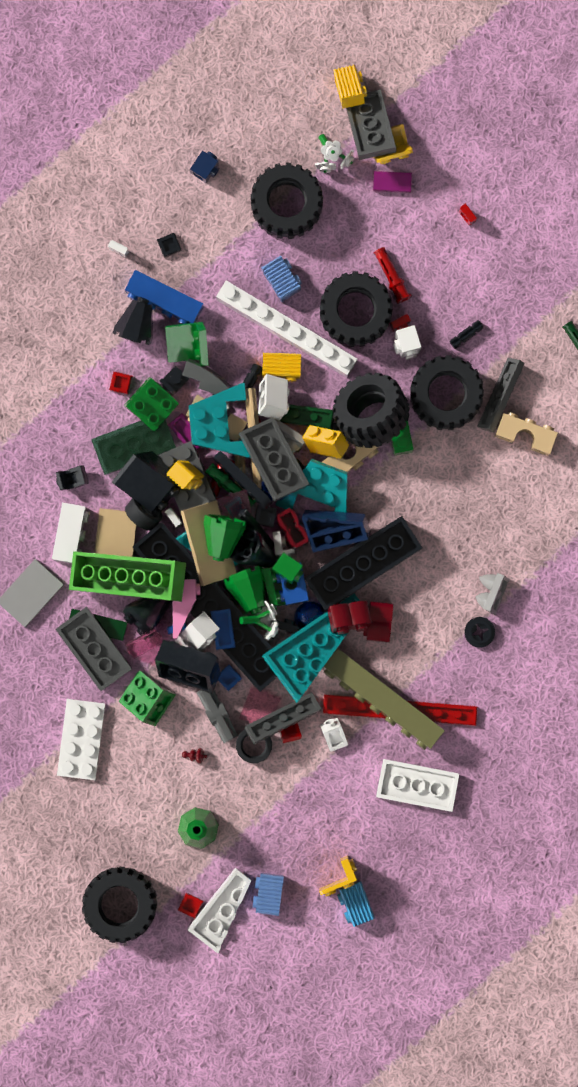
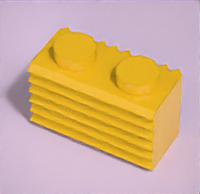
(349, 86)
(282, 365)
(325, 441)
(186, 475)

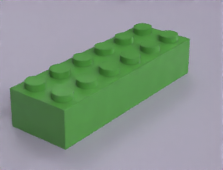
(127, 576)

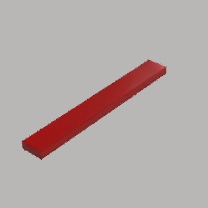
(435, 711)

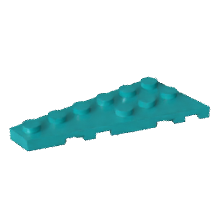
(305, 653)

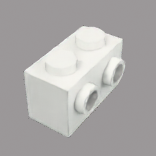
(407, 342)
(273, 397)

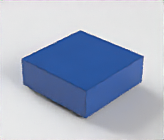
(229, 677)

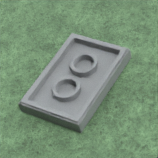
(30, 593)

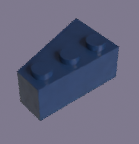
(334, 529)

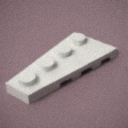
(216, 917)

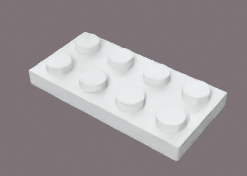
(81, 739)
(417, 785)

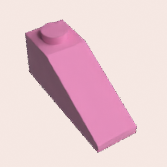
(182, 609)

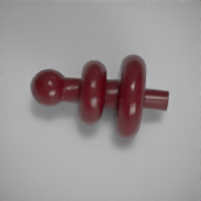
(199, 756)

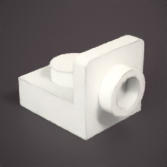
(279, 542)
(334, 734)

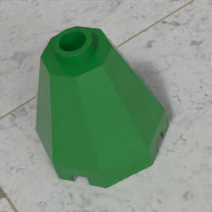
(222, 535)
(248, 589)
(202, 819)

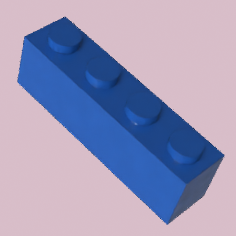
(164, 298)

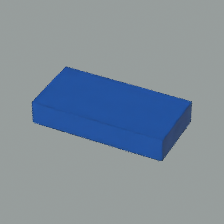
(225, 634)

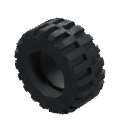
(292, 176)
(362, 284)
(452, 367)
(380, 426)
(93, 904)

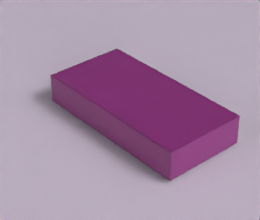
(392, 181)
(181, 428)

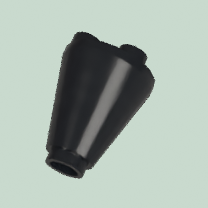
(253, 550)
(145, 613)

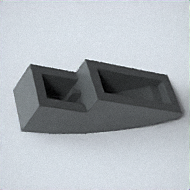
(209, 379)

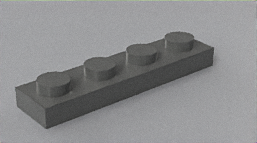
(500, 394)
(282, 718)

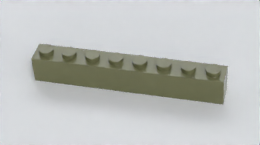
(382, 700)

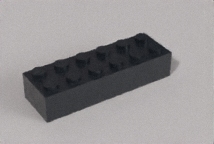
(363, 563)

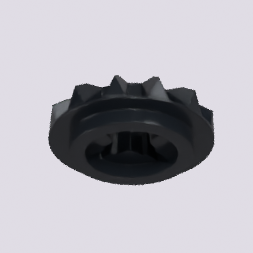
(483, 623)

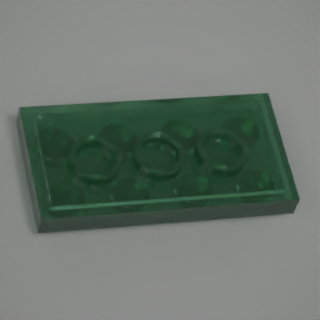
(118, 446)

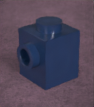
(205, 166)

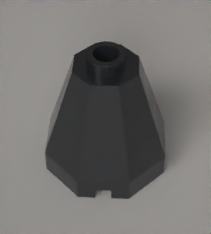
(136, 322)

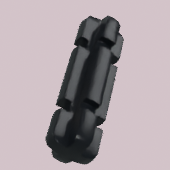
(466, 334)
(251, 377)

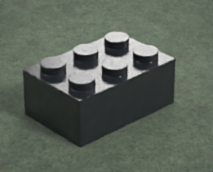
(188, 666)

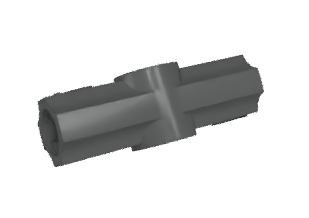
(217, 715)

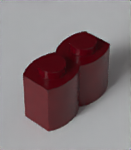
(289, 524)
(349, 617)
(381, 619)

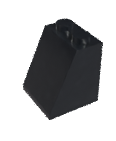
(147, 481)

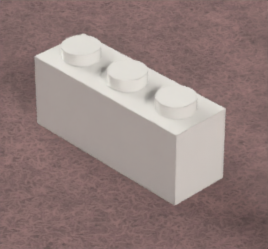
(70, 532)
(199, 633)

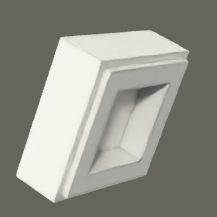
(118, 248)
(173, 517)

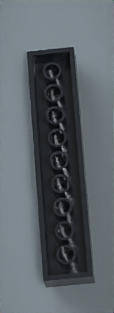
(248, 641)

